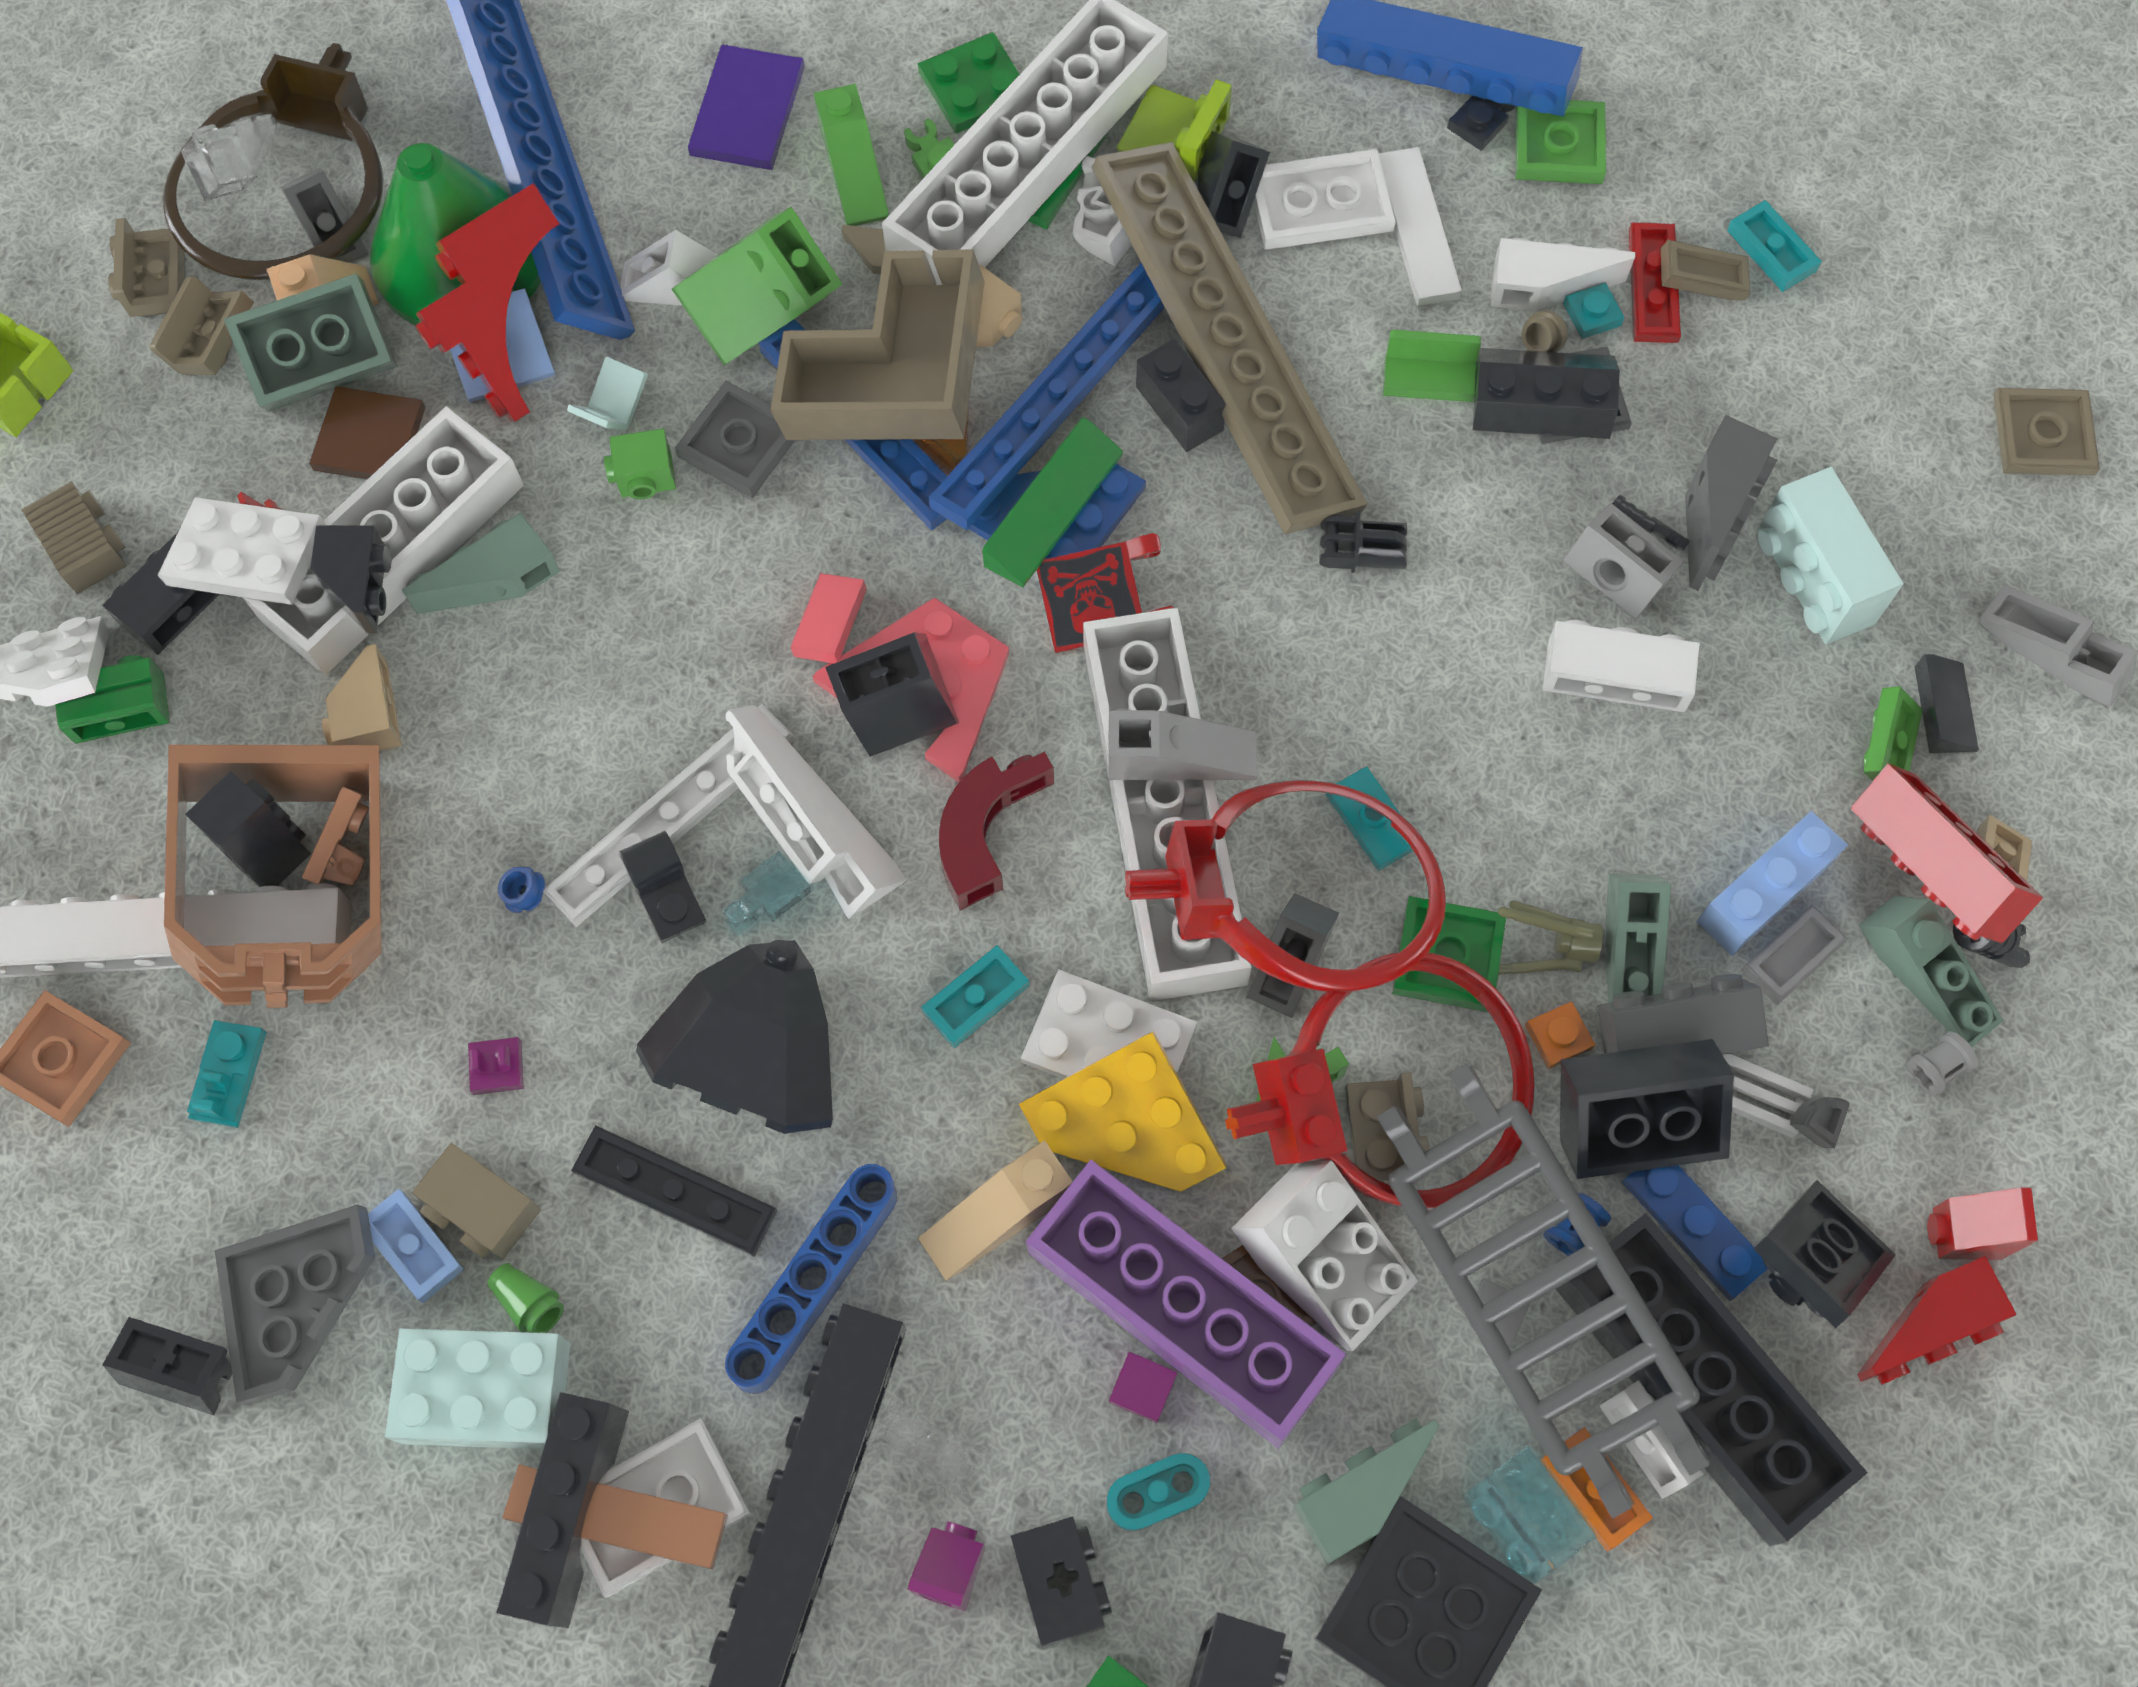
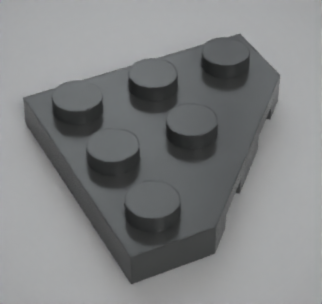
(287, 1295)

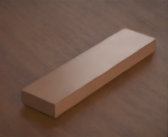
(637, 1522)

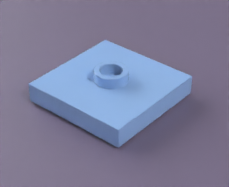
(525, 349)

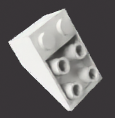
(1326, 1251)

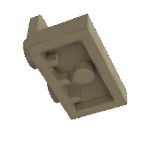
(1370, 1143)

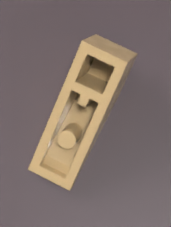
(996, 1211)

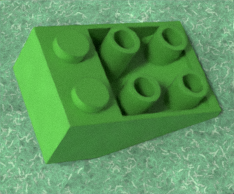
(757, 285)

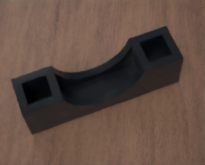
(546, 1558)

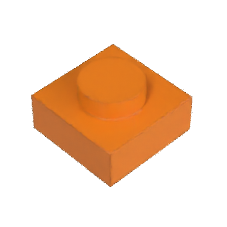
(1560, 1034)

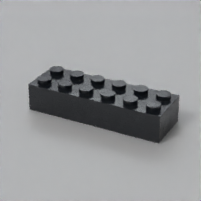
(1752, 1422)

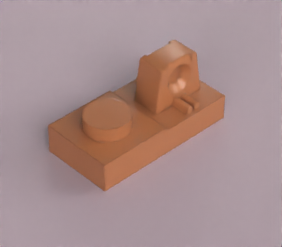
(330, 857)

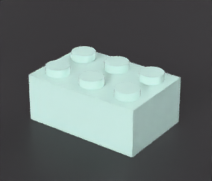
(1828, 556)
(476, 1387)

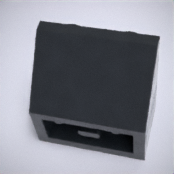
(893, 693)

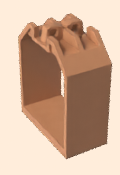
(289, 775)

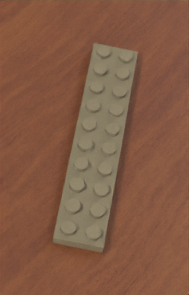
(1229, 337)

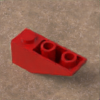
(1940, 1313)

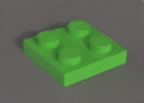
(1562, 147)

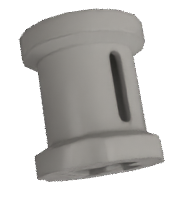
(1943, 1063)

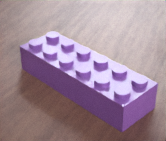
(1185, 1303)

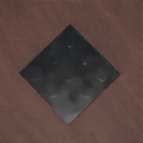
(1427, 1607)

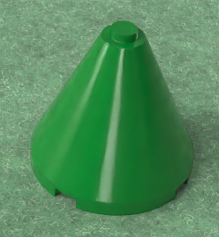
(424, 203)

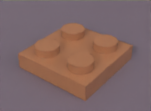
(58, 1058)

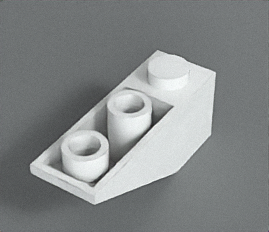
(1541, 274)

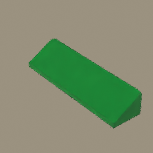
(1051, 503)

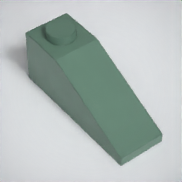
(1636, 933)

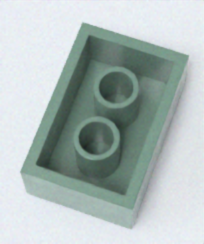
(310, 342)

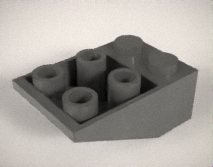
(1724, 494)

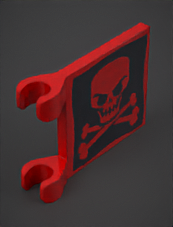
(1092, 587)

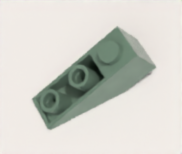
(492, 569)
(1929, 962)
(1359, 1502)

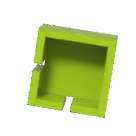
(28, 370)

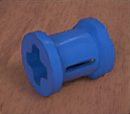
(1564, 1235)

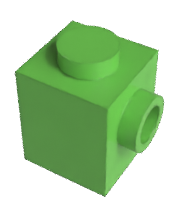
(640, 464)

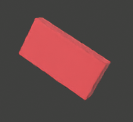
(828, 618)

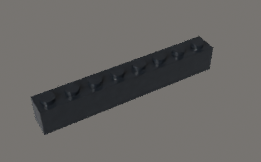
(807, 1501)

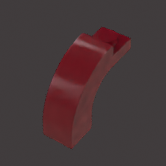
(968, 815)

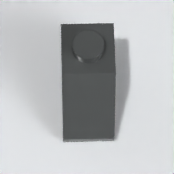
(319, 210)
(1303, 933)

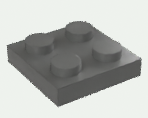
(735, 440)

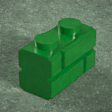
(125, 700)

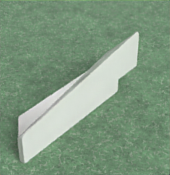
(807, 815)

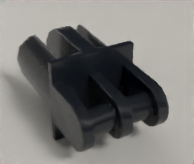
(1372, 543)

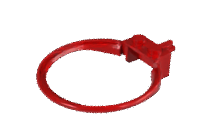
(1205, 913)
(1302, 1108)

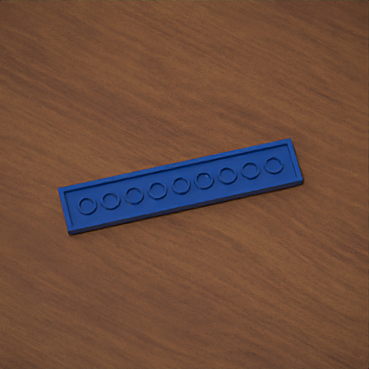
(537, 151)

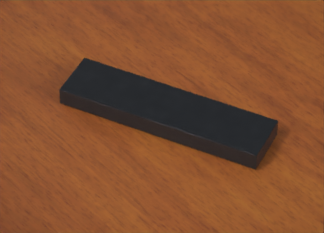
(674, 1190)

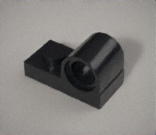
(662, 886)

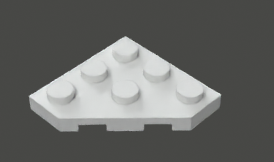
(54, 663)

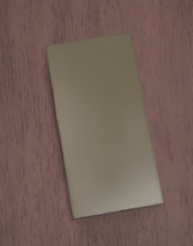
(1705, 271)

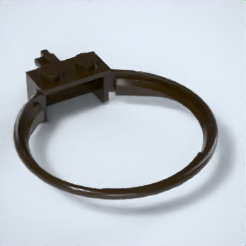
(305, 97)

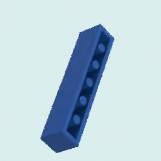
(1450, 54)

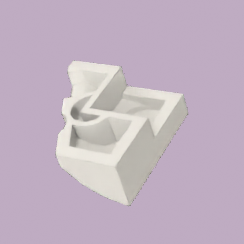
(1097, 224)

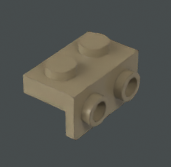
(145, 269)
(194, 329)

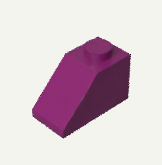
(948, 1566)

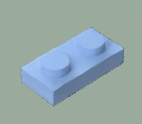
(412, 1246)

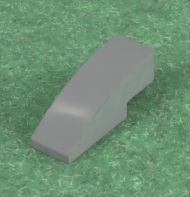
(2060, 644)

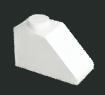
(661, 267)

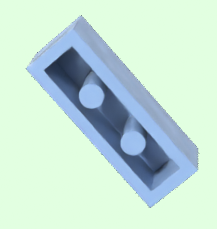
(1771, 883)

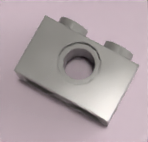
(1623, 560)

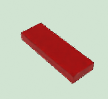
(1653, 305)

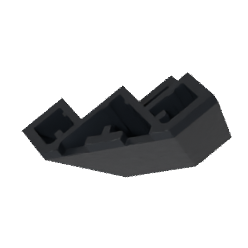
(749, 1038)

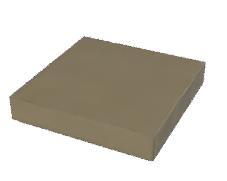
(2046, 431)

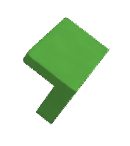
(1431, 365)

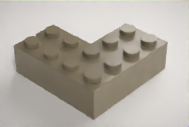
(900, 377)

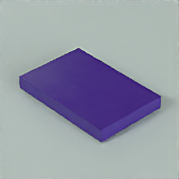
(746, 107)

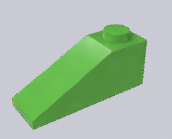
(851, 155)

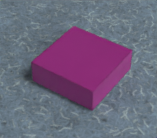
(1142, 1387)

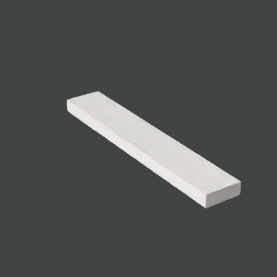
(672, 809)

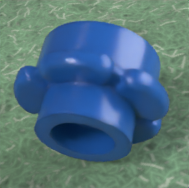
(514, 881)

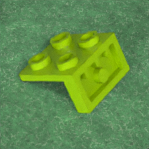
(1180, 120)

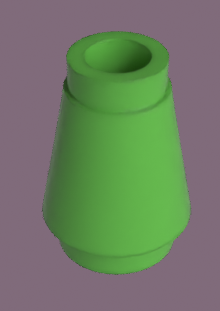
(526, 1300)

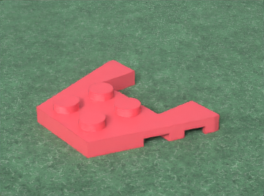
(970, 669)

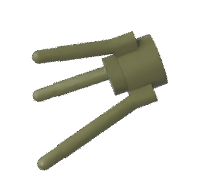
(1574, 938)

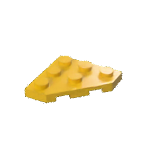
(1128, 1118)

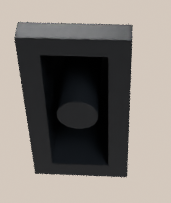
(1230, 180)

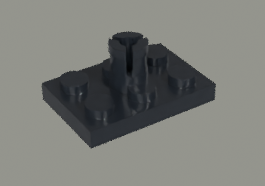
(1823, 1256)

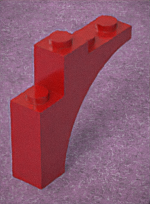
(474, 315)

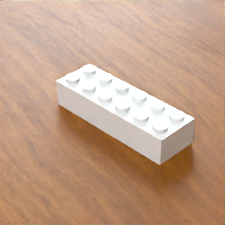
(422, 507)

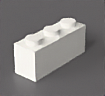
(1621, 665)

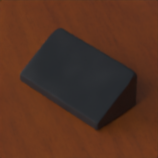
(1945, 705)

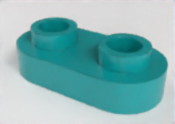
(1156, 1490)

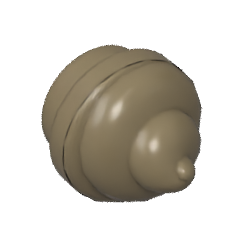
(1544, 332)

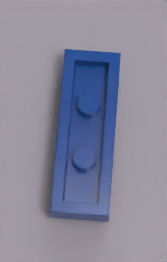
(1697, 1227)

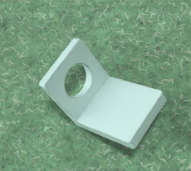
(613, 396)

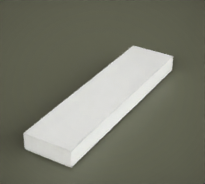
(1419, 228)

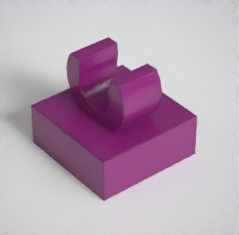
(495, 1066)

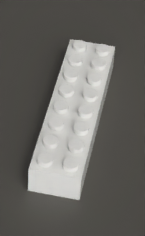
(1031, 135)
(1145, 666)

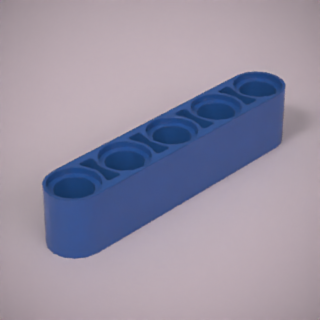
(810, 1304)

